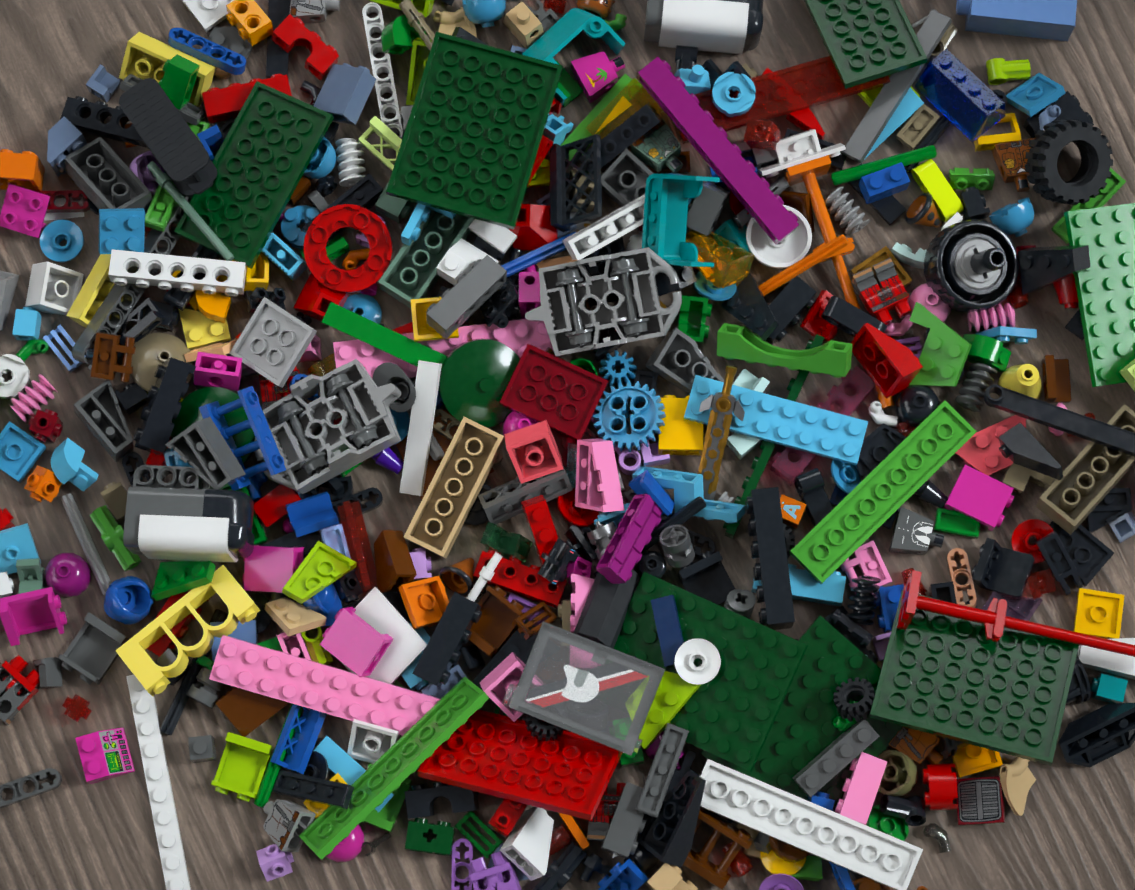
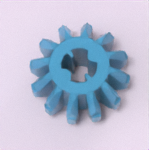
(609, 366)

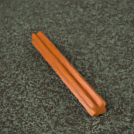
(803, 264)

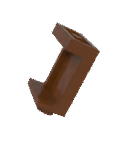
(495, 622)

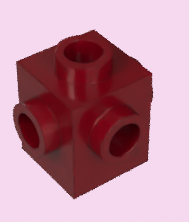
(50, 431)

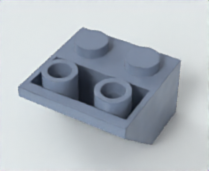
(62, 141)

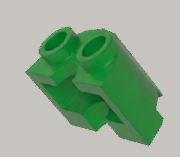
(693, 317)

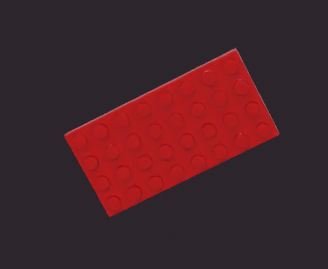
(507, 762)

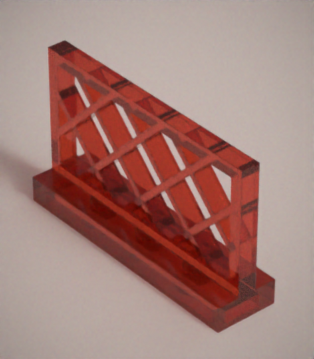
(358, 544)

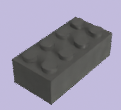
(106, 178)

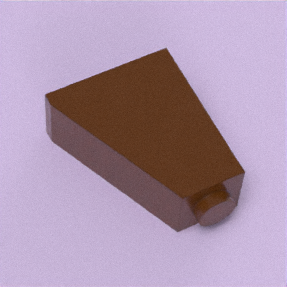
(392, 561)

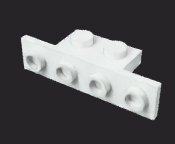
(798, 150)

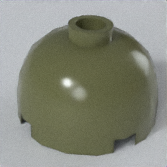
(899, 774)

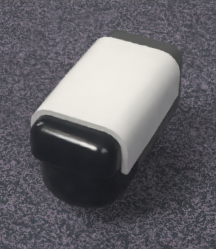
(705, 24)
(185, 519)

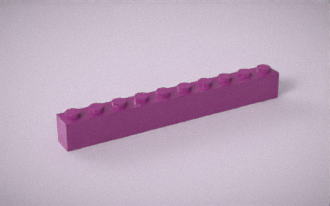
(717, 150)

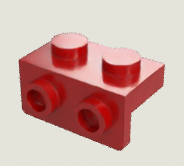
(814, 323)

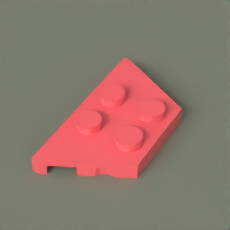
(983, 447)

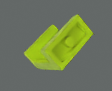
(242, 767)

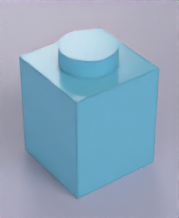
(27, 324)

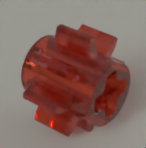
(76, 708)

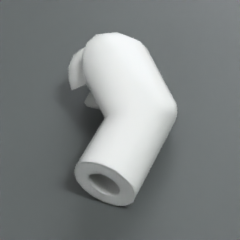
(879, 417)

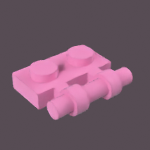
(870, 563)

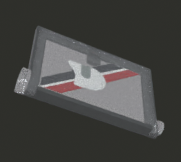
(586, 688)

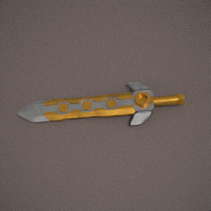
(717, 431)

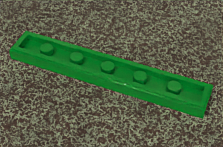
(379, 336)

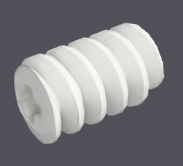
(349, 161)

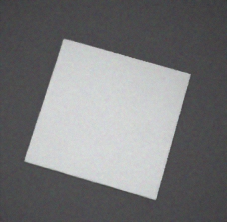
(387, 620)

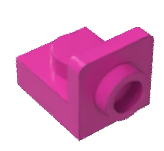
(579, 567)

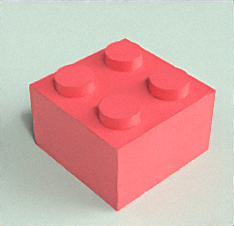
(533, 451)

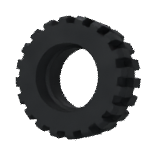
(1093, 167)

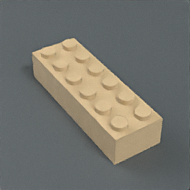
(454, 487)

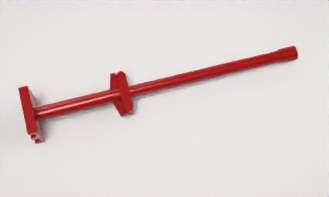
(995, 619)

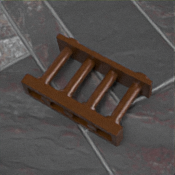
(699, 862)

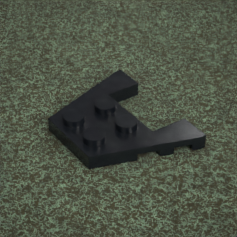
(877, 448)

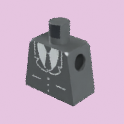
(913, 534)

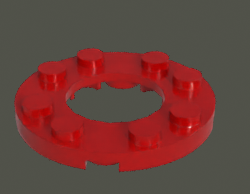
(342, 217)

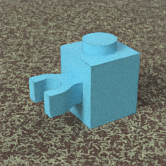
(557, 129)

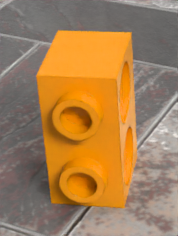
(251, 17)

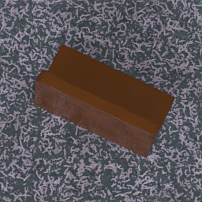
(1056, 380)

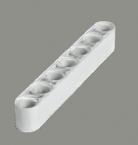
(379, 66)

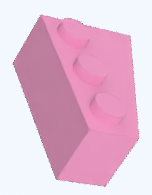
(597, 476)
(861, 787)

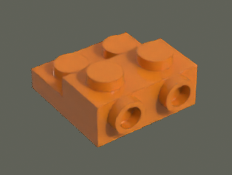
(424, 601)

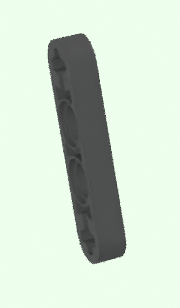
(17, 786)

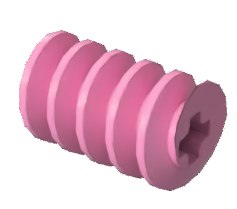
(992, 316)
(32, 397)

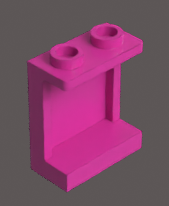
(980, 497)
(271, 567)
(31, 613)
(355, 642)

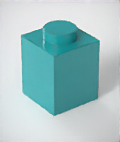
(1109, 688)

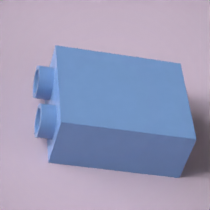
(1020, 17)

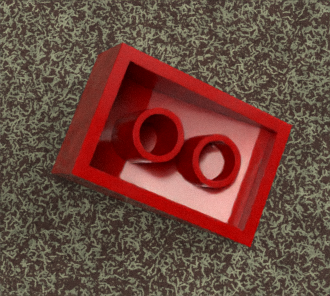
(885, 360)

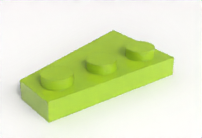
(317, 572)

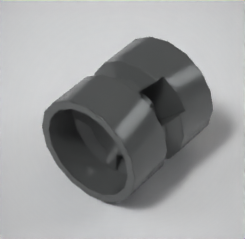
(205, 689)

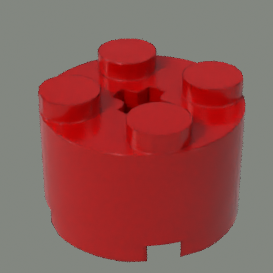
(941, 787)

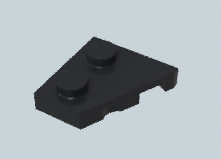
(1111, 507)

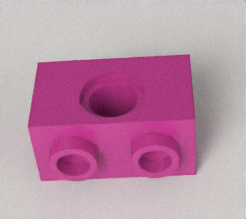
(218, 371)

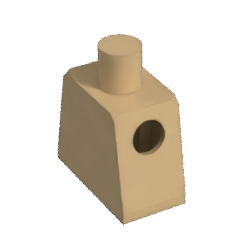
(522, 24)

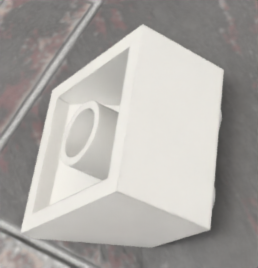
(53, 288)

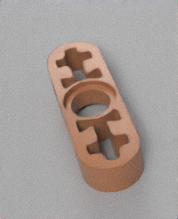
(971, 595)

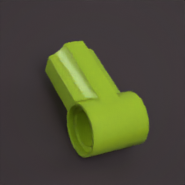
(1001, 71)
(315, 650)

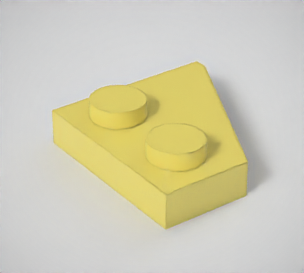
(202, 331)

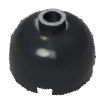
(915, 404)

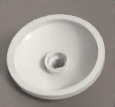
(786, 253)

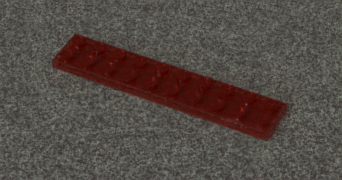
(787, 92)

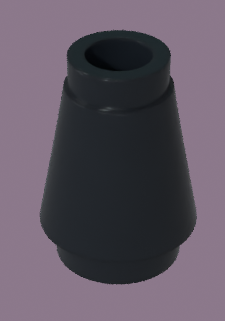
(931, 494)

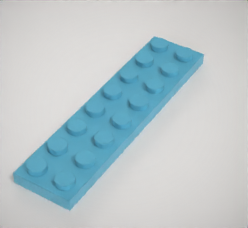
(785, 422)

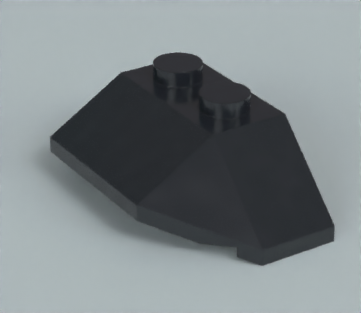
(1099, 734)

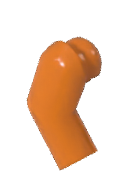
(354, 257)

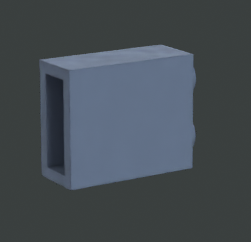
(345, 92)

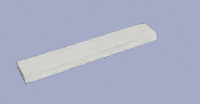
(420, 428)

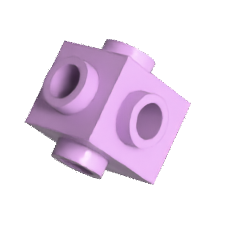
(274, 862)

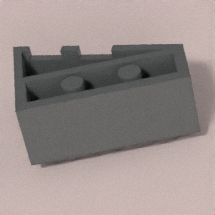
(104, 419)

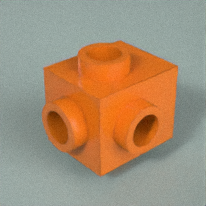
(42, 484)

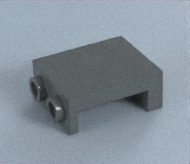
(93, 650)

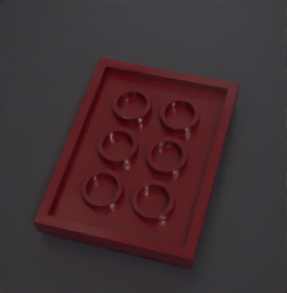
(553, 391)

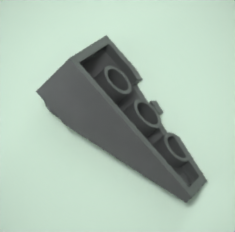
(679, 360)

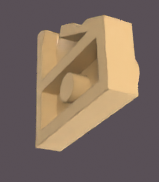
(294, 617)

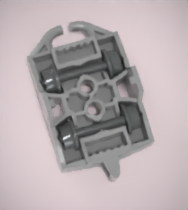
(625, 274)
(362, 433)

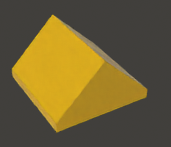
(421, 329)

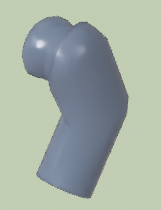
(1049, 115)

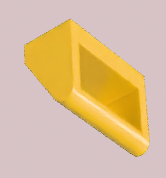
(988, 142)

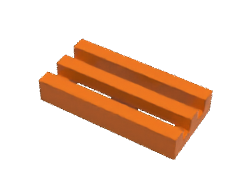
(575, 831)

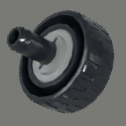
(971, 265)

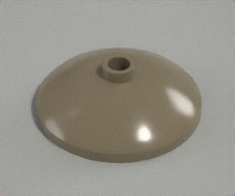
(148, 357)

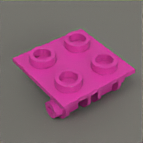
(24, 210)

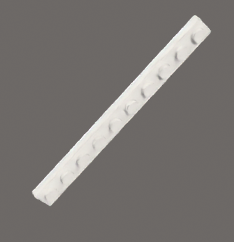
(159, 786)

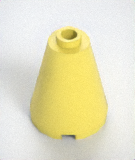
(1022, 379)

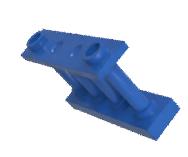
(256, 420)

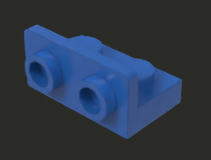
(888, 603)

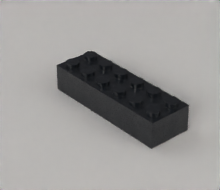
(771, 558)

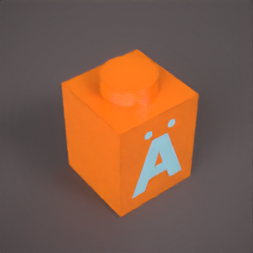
(791, 510)

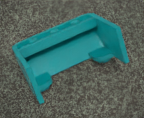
(568, 28)
(667, 217)

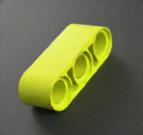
(933, 181)

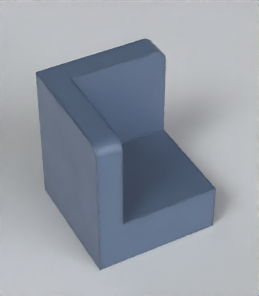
(102, 84)

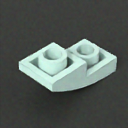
(904, 254)

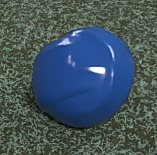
(128, 600)

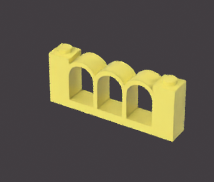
(154, 677)

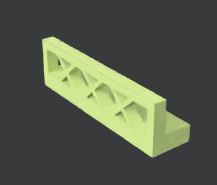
(386, 134)

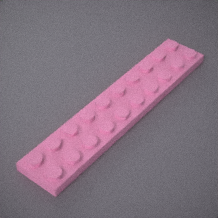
(515, 336)
(318, 686)

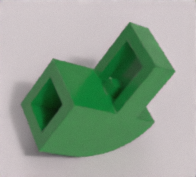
(398, 36)
(987, 351)

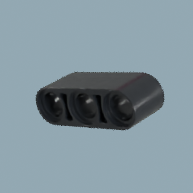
(848, 317)

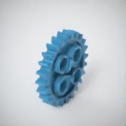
(649, 414)

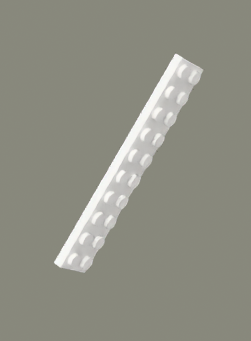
(809, 826)

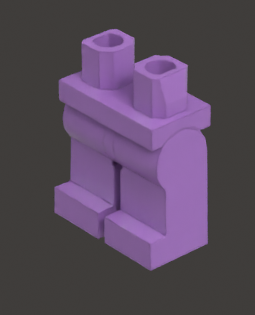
(499, 877)

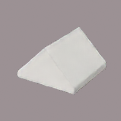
(370, 741)

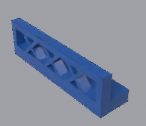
(301, 746)

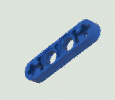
(184, 40)

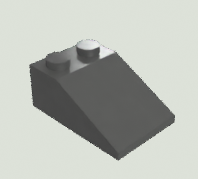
(625, 178)

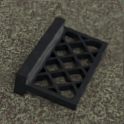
(561, 185)

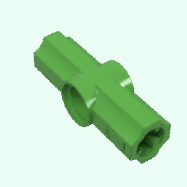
(113, 537)

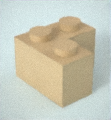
(669, 878)

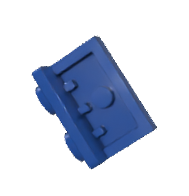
(623, 877)

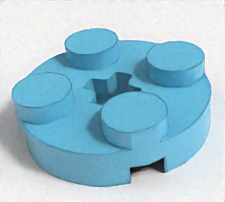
(733, 106)

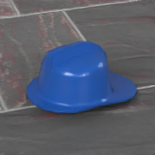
(326, 603)

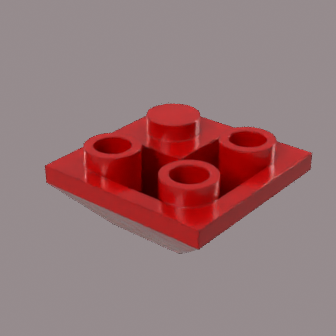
(533, 227)
(316, 299)

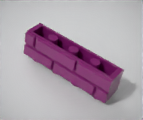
(629, 539)

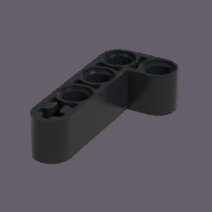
(811, 492)

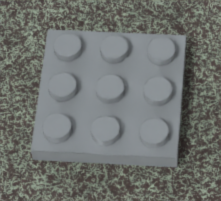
(273, 342)

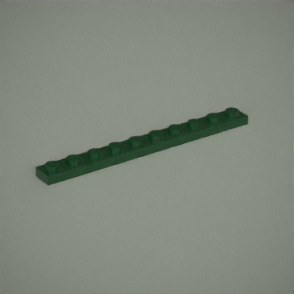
(759, 464)

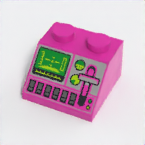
(104, 755)

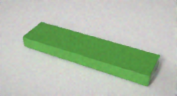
(1113, 185)

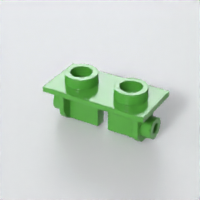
(980, 178)

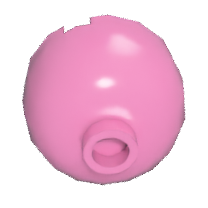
(931, 301)

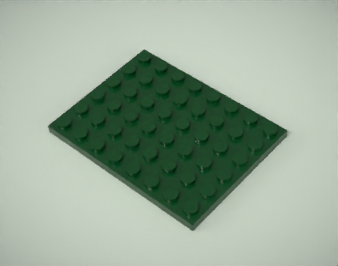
(474, 130)
(755, 672)
(975, 690)
(808, 713)

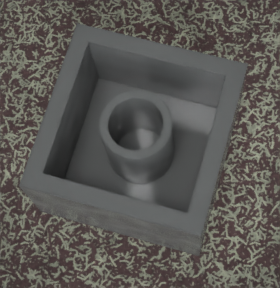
(707, 208)

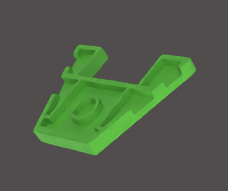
(942, 352)

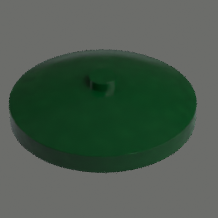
(476, 379)
(191, 413)

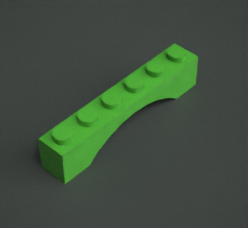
(742, 344)

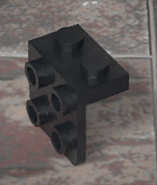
(1002, 569)
(707, 578)

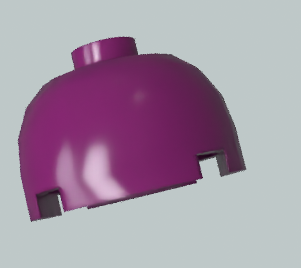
(67, 574)

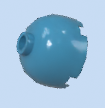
(484, 11)
(322, 161)
(1014, 217)

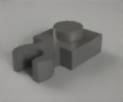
(547, 18)

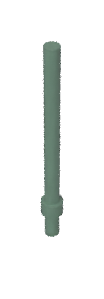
(165, 182)

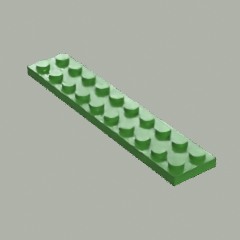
(882, 492)
(395, 766)

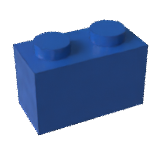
(884, 183)

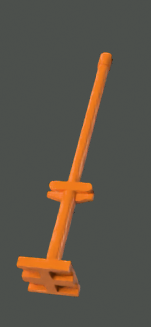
(808, 172)

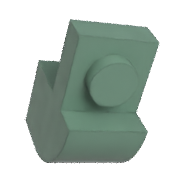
(30, 575)

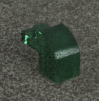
(506, 542)

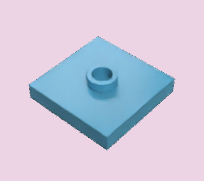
(14, 545)

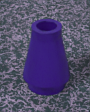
(388, 460)

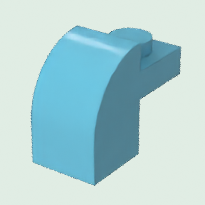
(68, 466)

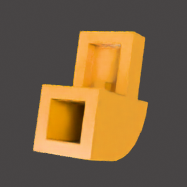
(213, 305)

